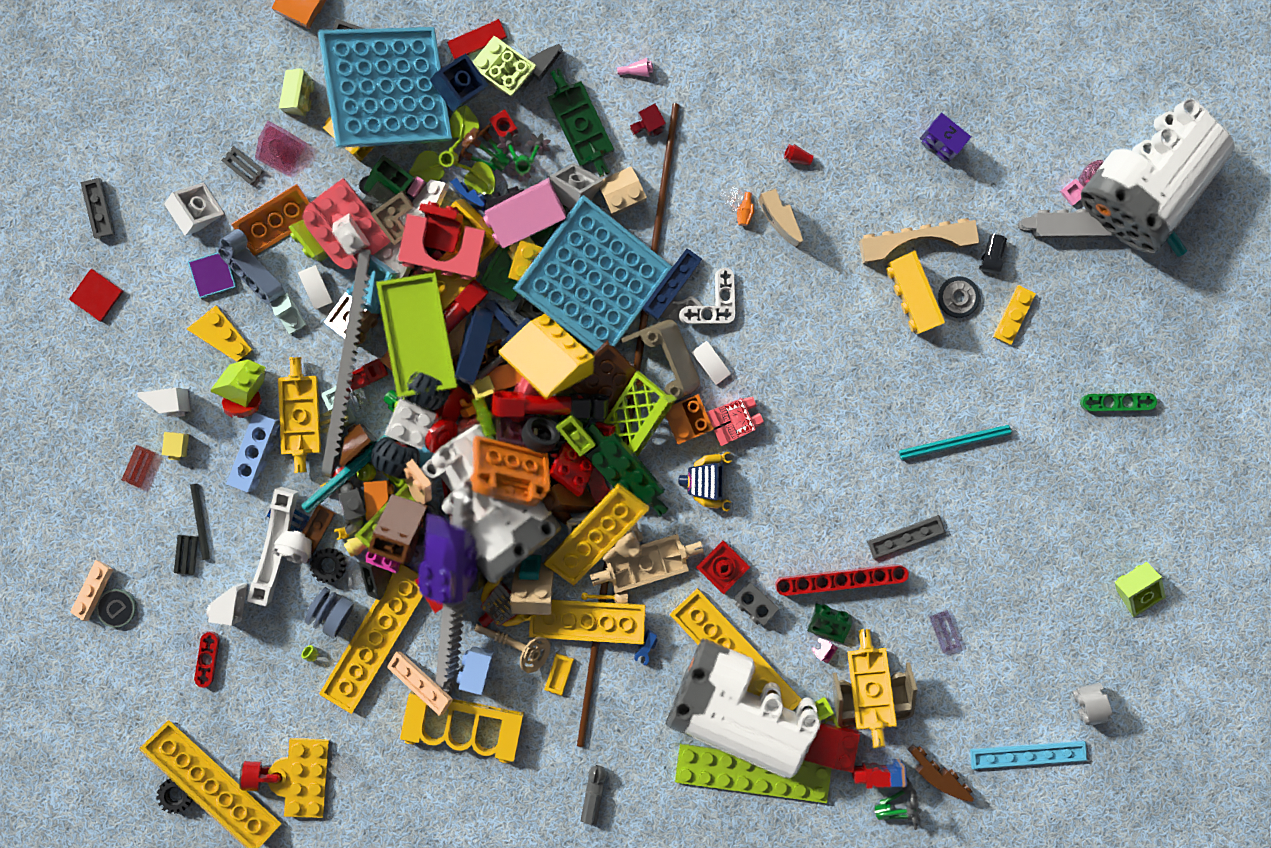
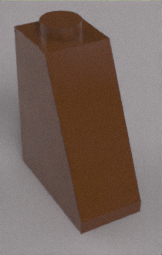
(563, 500)

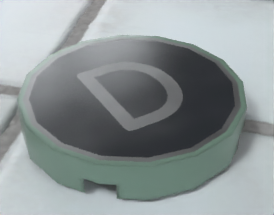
(116, 608)

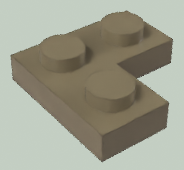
(388, 216)

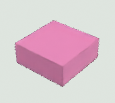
(416, 187)
(1072, 192)

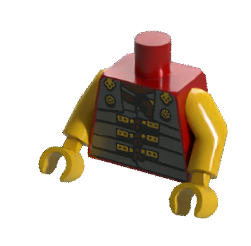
(497, 606)

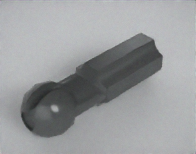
(593, 795)

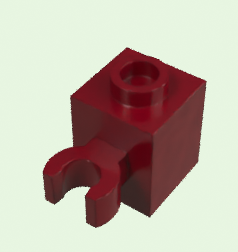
(650, 121)

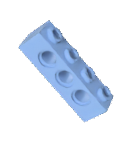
(244, 457)

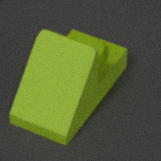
(575, 434)

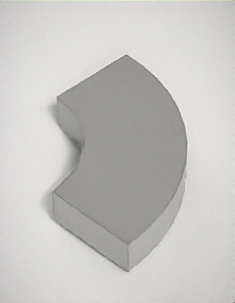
(674, 308)

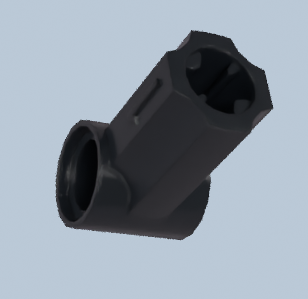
(992, 258)

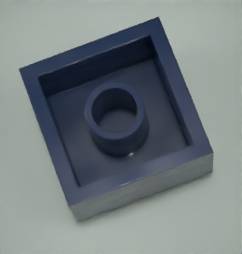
(459, 82)

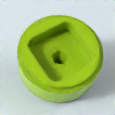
(367, 473)

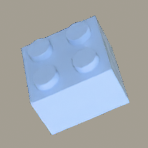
(476, 670)

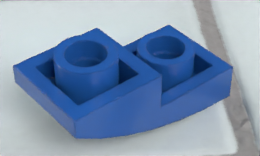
(474, 199)

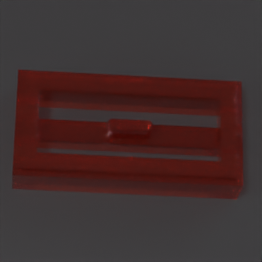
(125, 478)

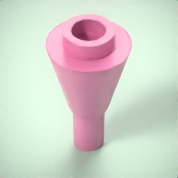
(640, 68)

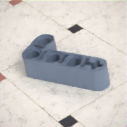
(248, 268)

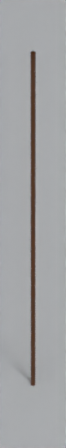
(637, 364)

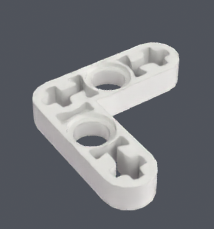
(721, 305)

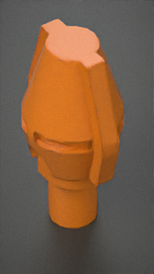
(745, 210)

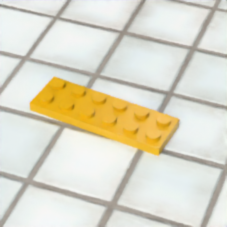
(596, 534)
(591, 622)

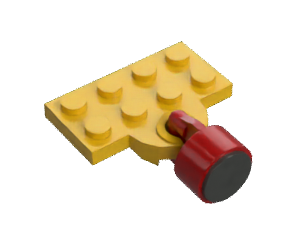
(295, 777)

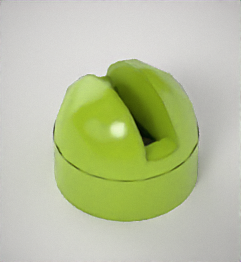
(310, 653)

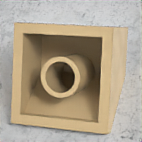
(622, 191)

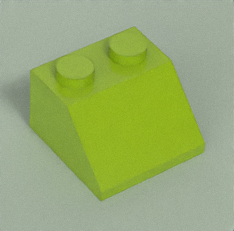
(240, 382)
(1140, 588)

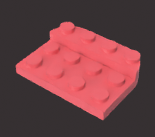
(331, 207)

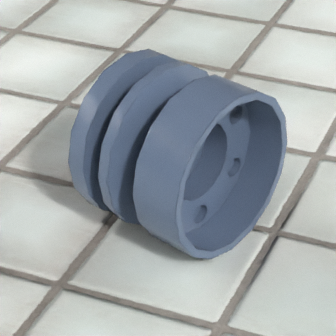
(326, 611)

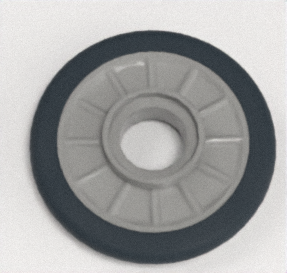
(967, 288)

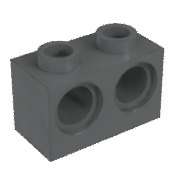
(759, 600)

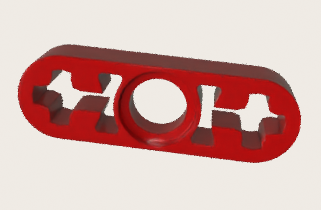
(200, 664)

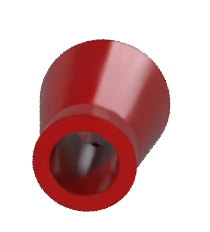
(797, 155)

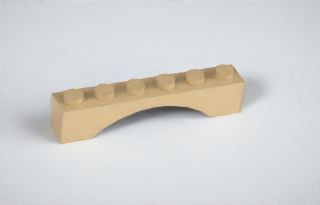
(957, 235)

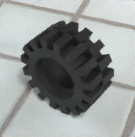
(317, 560)
(167, 802)

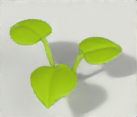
(429, 163)

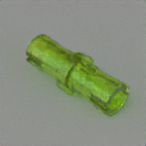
(484, 416)

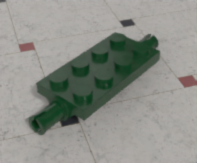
(580, 123)
(623, 467)

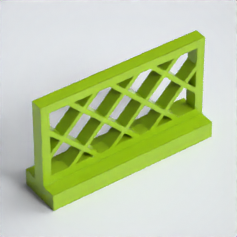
(651, 422)

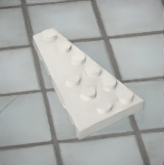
(434, 192)

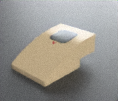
(780, 217)

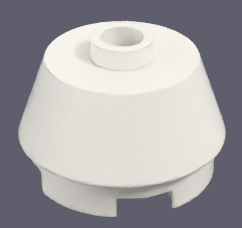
(293, 547)

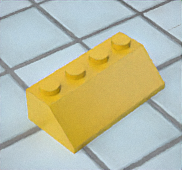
(915, 293)

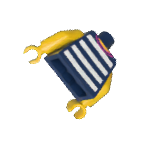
(706, 481)

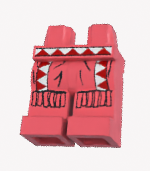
(740, 420)

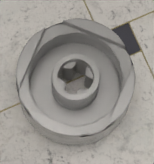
(1093, 704)

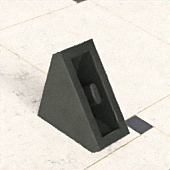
(374, 579)

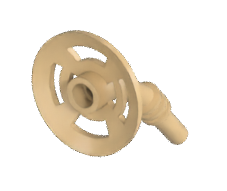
(529, 651)

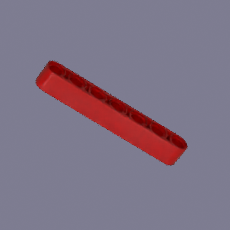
(850, 581)

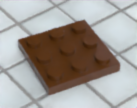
(610, 375)

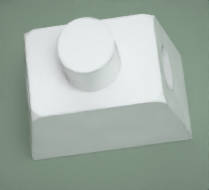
(350, 235)

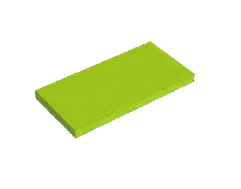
(415, 331)

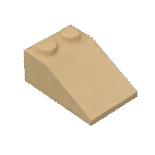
(532, 595)

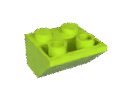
(312, 248)

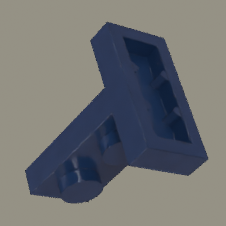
(507, 322)

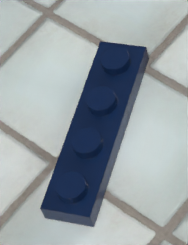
(672, 284)

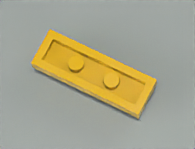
(1014, 315)

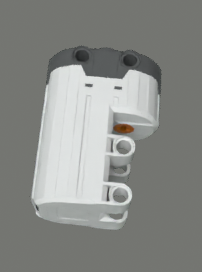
(1149, 193)
(502, 529)
(721, 713)

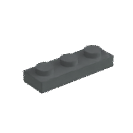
(97, 208)

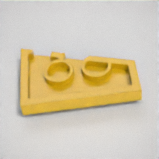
(221, 334)

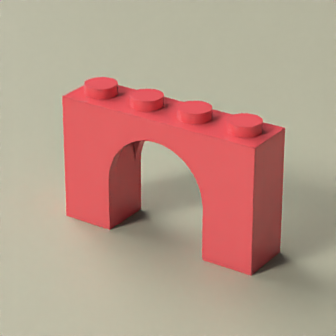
(414, 252)

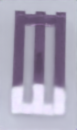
(939, 615)

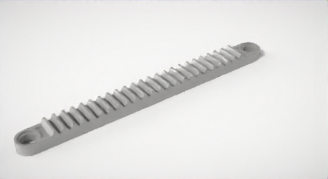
(347, 361)
(452, 613)

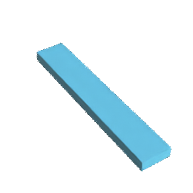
(1028, 755)

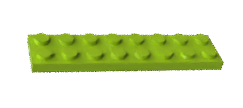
(722, 770)

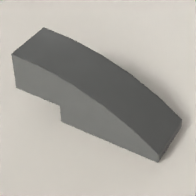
(543, 62)

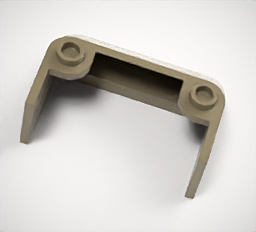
(670, 337)
(903, 692)

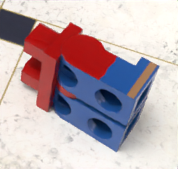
(880, 775)

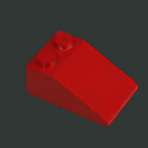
(834, 747)

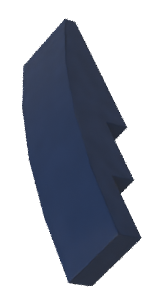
(474, 345)

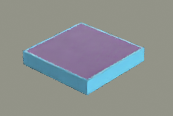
(211, 275)

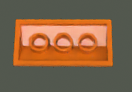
(272, 219)

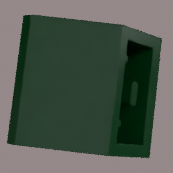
(390, 175)

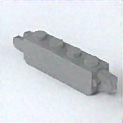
(1063, 225)

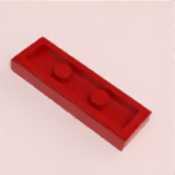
(476, 39)

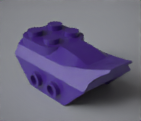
(448, 562)

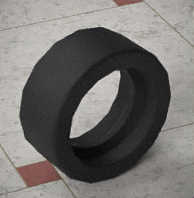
(533, 442)

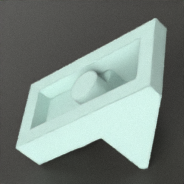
(288, 313)

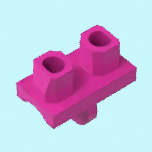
(382, 562)

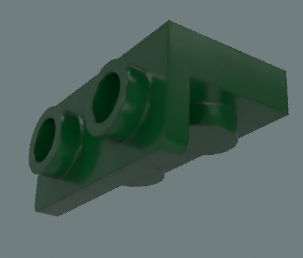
(830, 623)

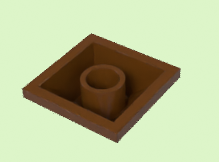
(355, 443)

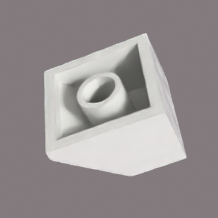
(193, 208)
(169, 401)
(229, 606)

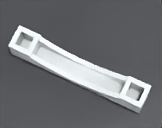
(281, 517)

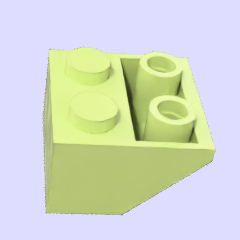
(296, 92)

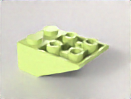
(503, 66)

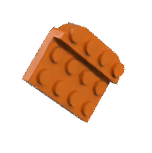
(509, 472)

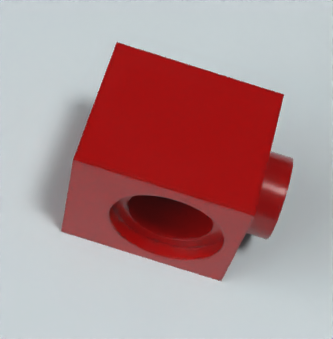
(503, 118)

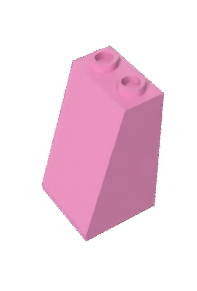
(525, 213)

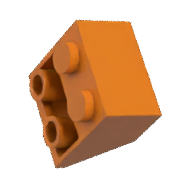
(688, 419)

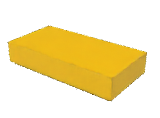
(559, 674)

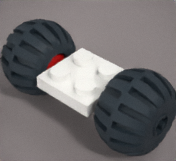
(409, 426)

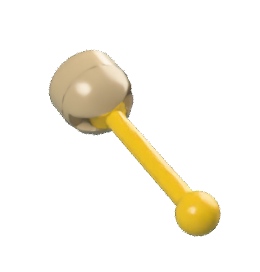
(620, 597)

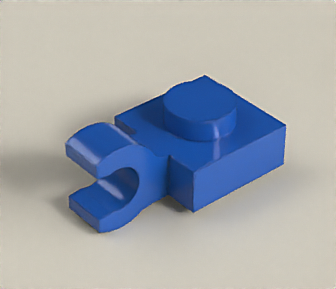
(649, 643)

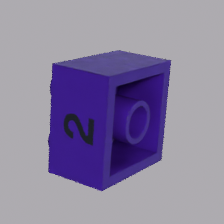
(945, 137)

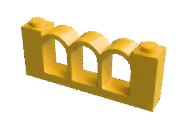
(505, 749)

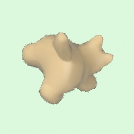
(628, 545)

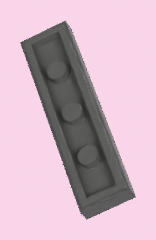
(906, 537)

